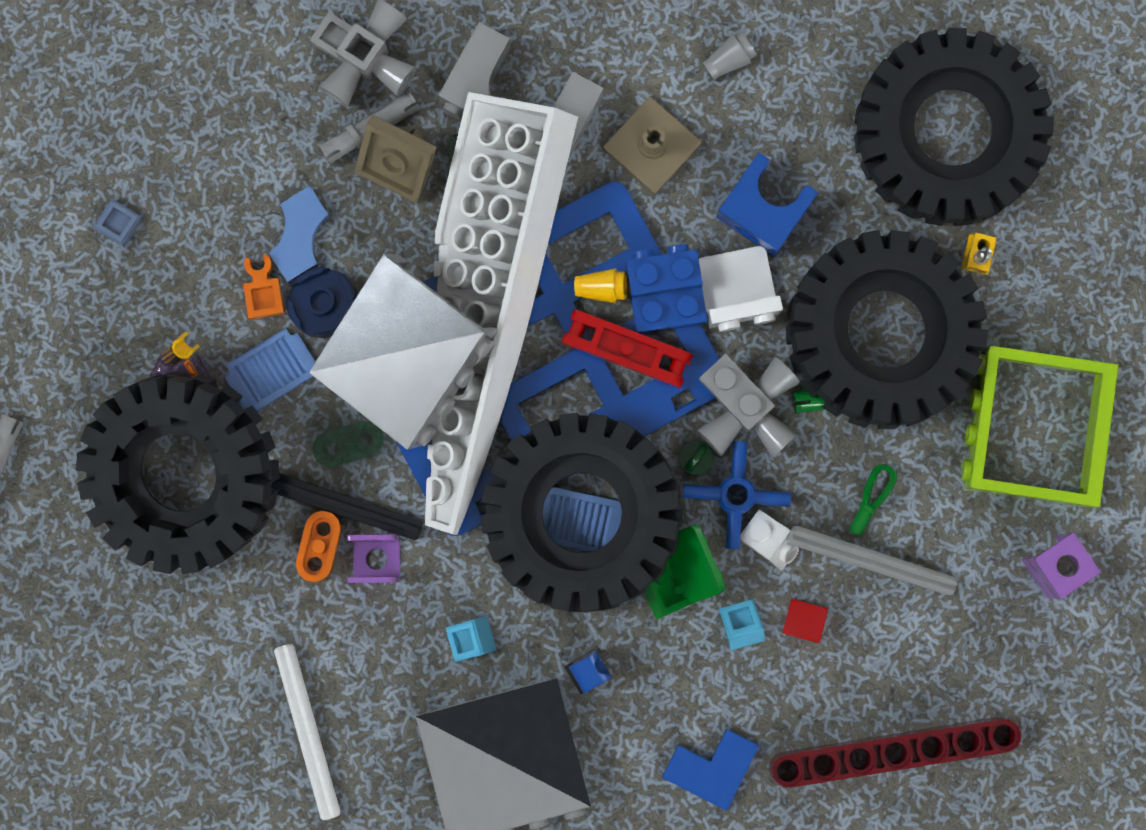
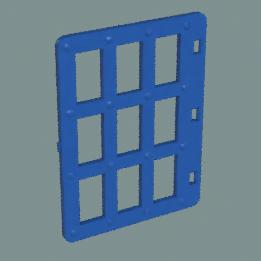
(642, 408)

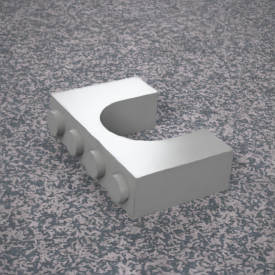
(479, 66)

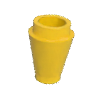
(602, 286)

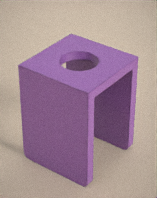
(362, 546)
(1045, 572)

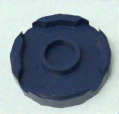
(320, 301)

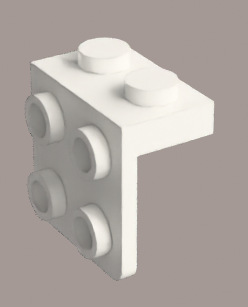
(738, 289)

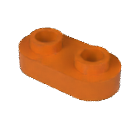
(318, 546)

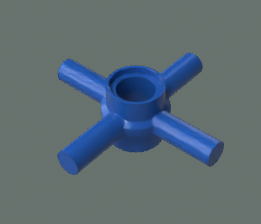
(719, 494)

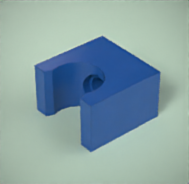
(754, 217)

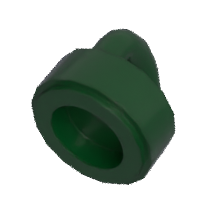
(696, 458)

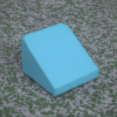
(742, 624)
(470, 638)

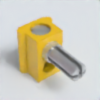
(975, 259)

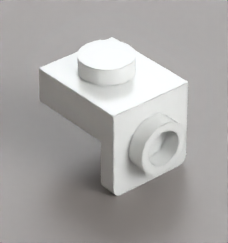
(769, 540)

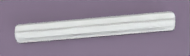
(307, 731)

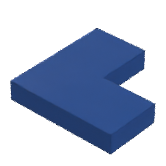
(713, 779)

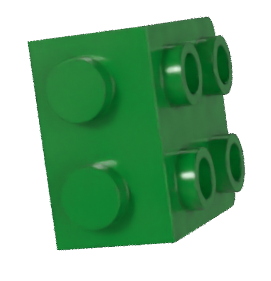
(688, 577)

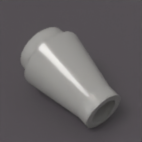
(731, 55)

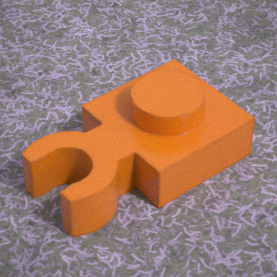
(263, 294)

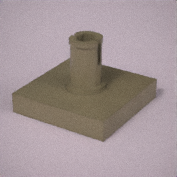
(652, 145)
(395, 158)

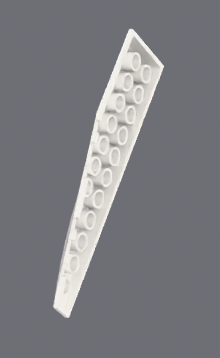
(489, 268)

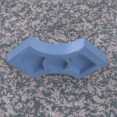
(296, 248)

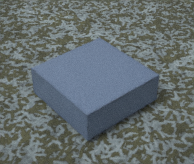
(117, 222)

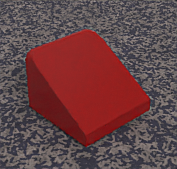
(805, 621)

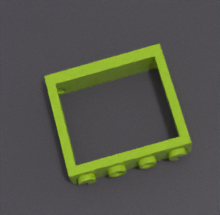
(1097, 432)

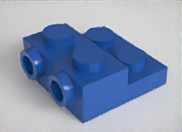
(666, 289)

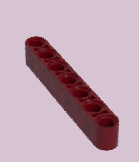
(911, 756)

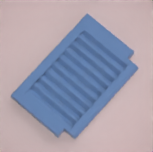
(270, 369)
(580, 519)

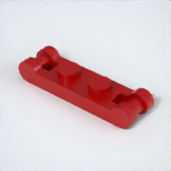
(627, 348)

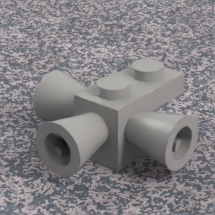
(362, 53)
(747, 405)

